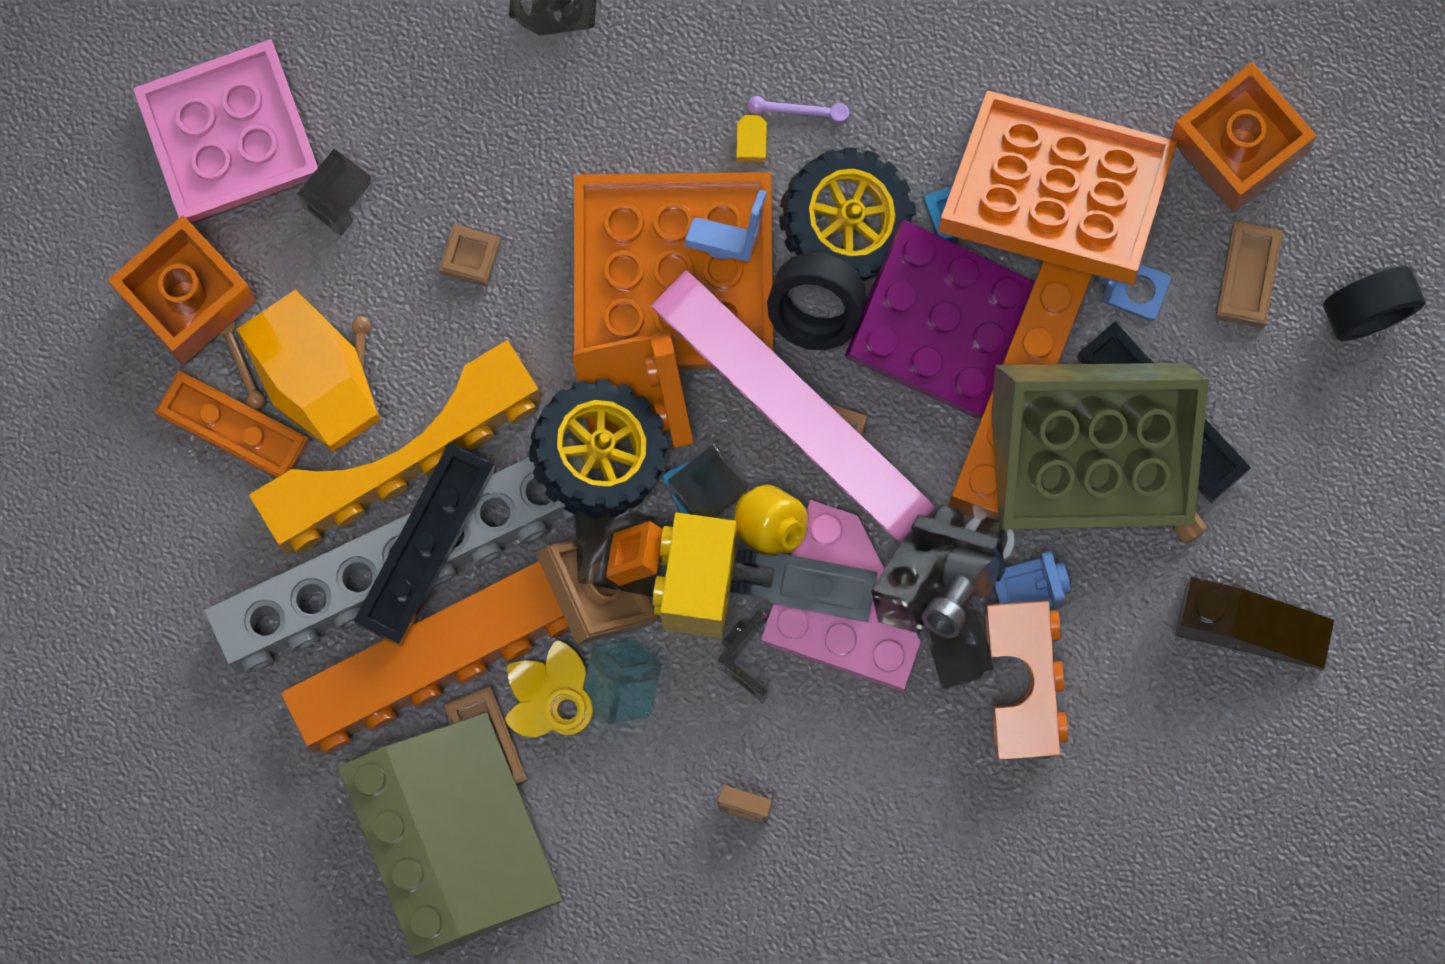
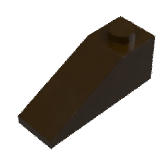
(1253, 624)

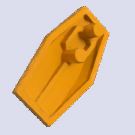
(310, 371)

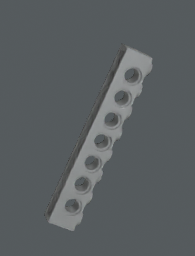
(237, 616)

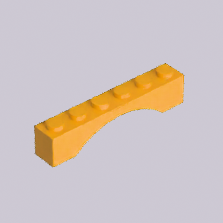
(310, 502)

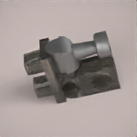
(936, 555)

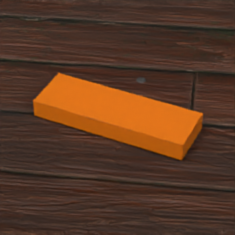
(231, 426)

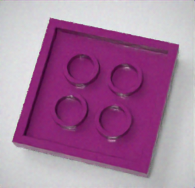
(939, 319)

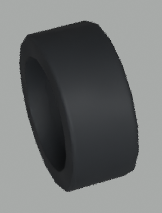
(1374, 303)
(805, 329)

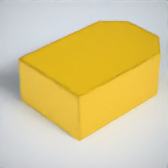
(751, 139)

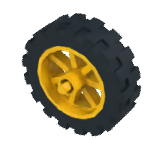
(869, 175)
(603, 403)

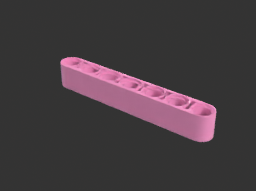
(792, 406)

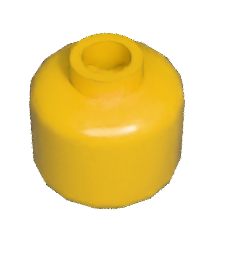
(771, 520)

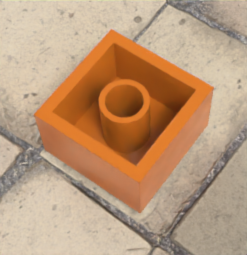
(1243, 136)
(182, 290)

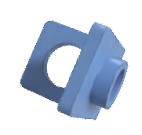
(726, 240)
(1116, 295)

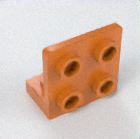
(649, 369)

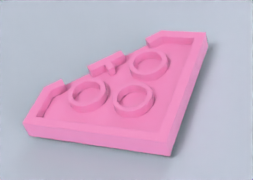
(853, 646)

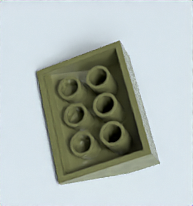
(1097, 444)
(450, 835)

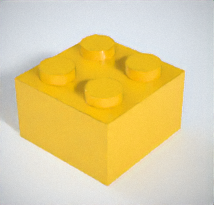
(698, 574)

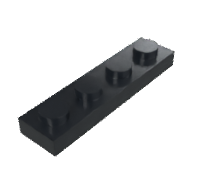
(1219, 461)
(424, 544)

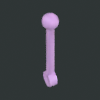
(838, 112)

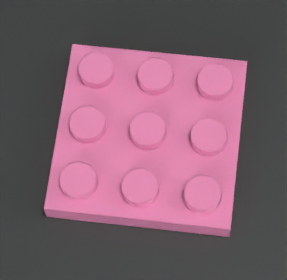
(226, 132)

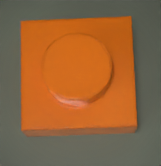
(634, 553)

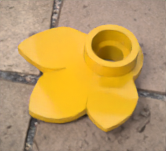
(544, 689)

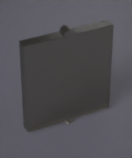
(594, 546)

